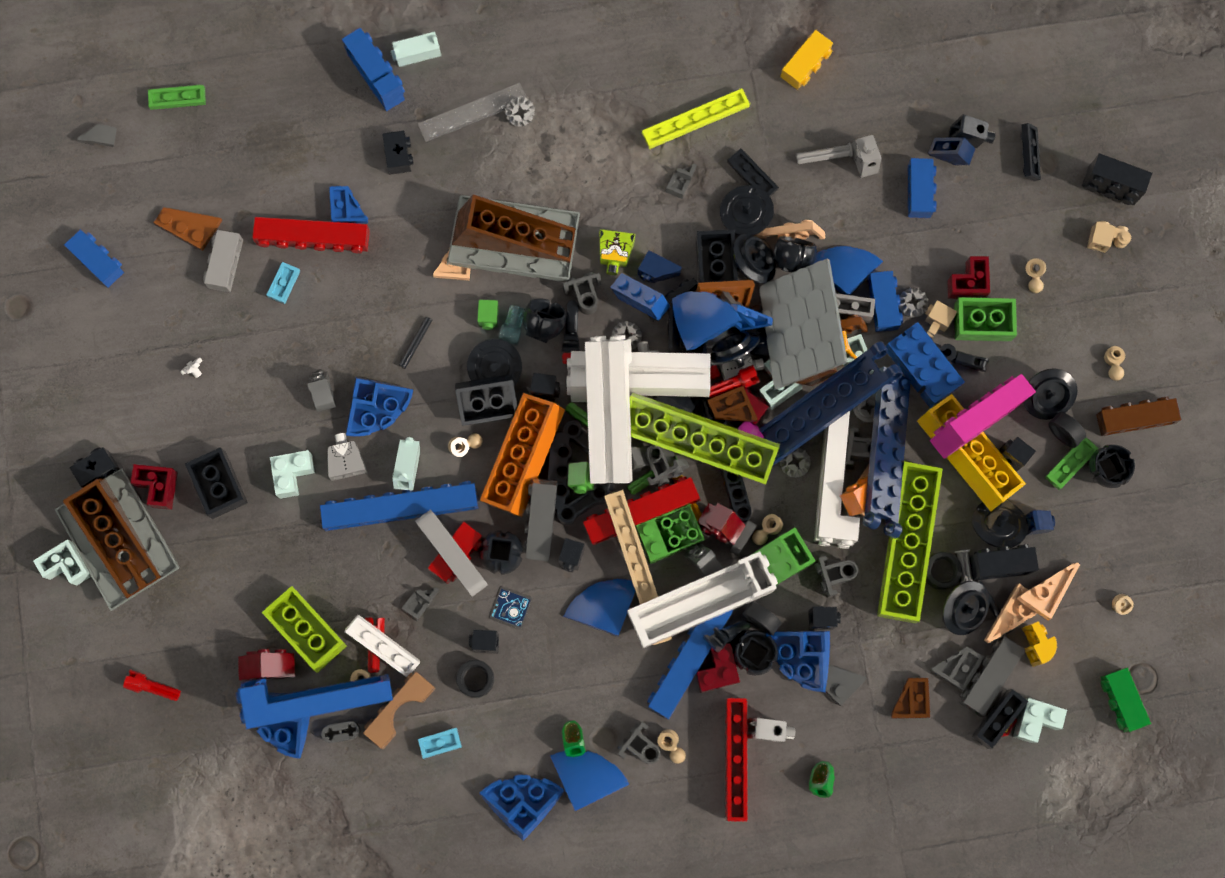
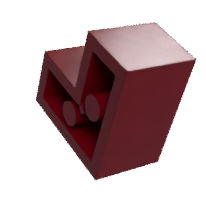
(973, 283)
(160, 482)
(721, 523)
(266, 665)
(722, 674)

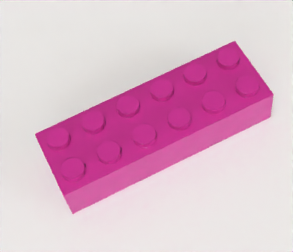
(981, 415)

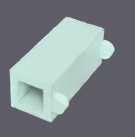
(416, 49)
(406, 464)

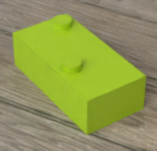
(304, 629)

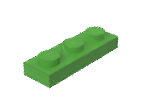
(176, 97)
(1071, 463)

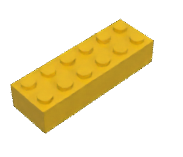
(977, 460)

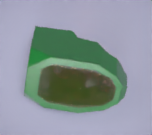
(573, 739)
(822, 779)

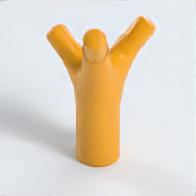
(847, 348)

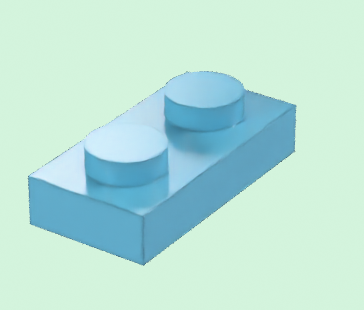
(283, 283)
(440, 743)

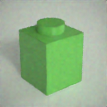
(488, 314)
(580, 477)

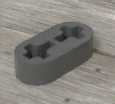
(744, 536)
(341, 737)

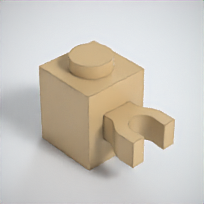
(939, 317)

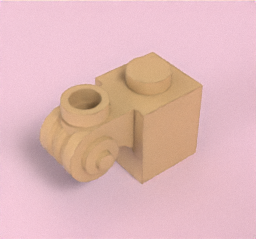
(1103, 234)

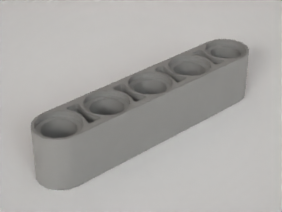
(451, 553)

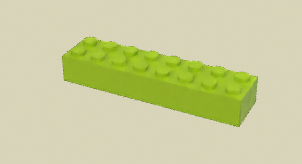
(701, 438)
(910, 552)

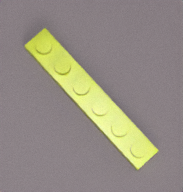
(695, 118)

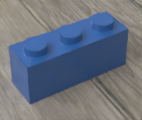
(921, 188)
(95, 257)
(640, 296)
(886, 309)

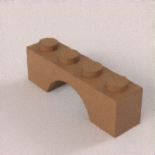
(381, 729)

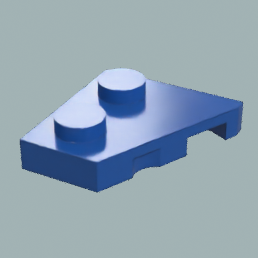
(345, 207)
(751, 319)

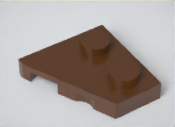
(732, 406)
(913, 700)

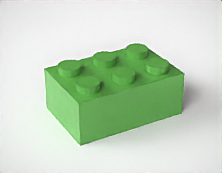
(985, 319)

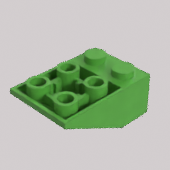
(669, 533)
(787, 555)

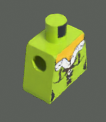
(615, 249)

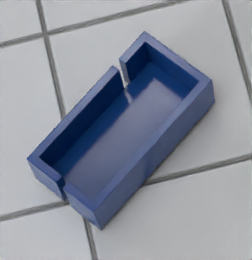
(374, 69)
(924, 365)

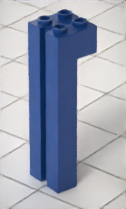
(262, 710)

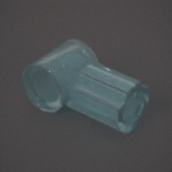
(512, 329)

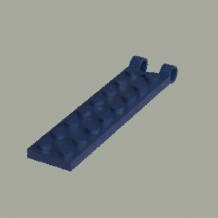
(829, 401)
(887, 456)

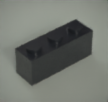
(999, 718)

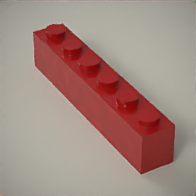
(311, 234)
(646, 508)
(736, 759)

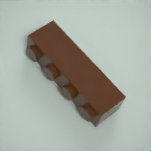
(1139, 416)

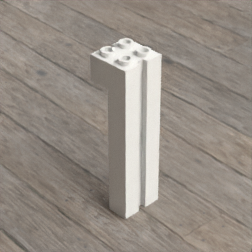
(650, 375)
(609, 409)
(829, 524)
(702, 599)

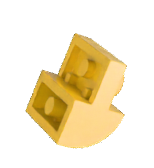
(1041, 648)

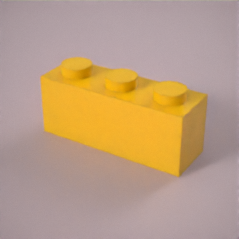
(807, 60)

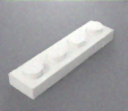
(382, 645)

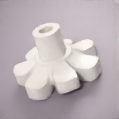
(192, 367)

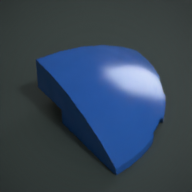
(849, 266)
(702, 317)
(375, 406)
(603, 605)
(804, 657)
(286, 736)
(587, 777)
(522, 801)

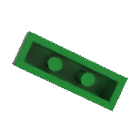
(1125, 700)

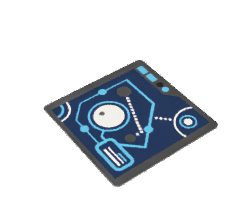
(510, 607)

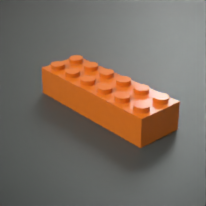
(522, 454)

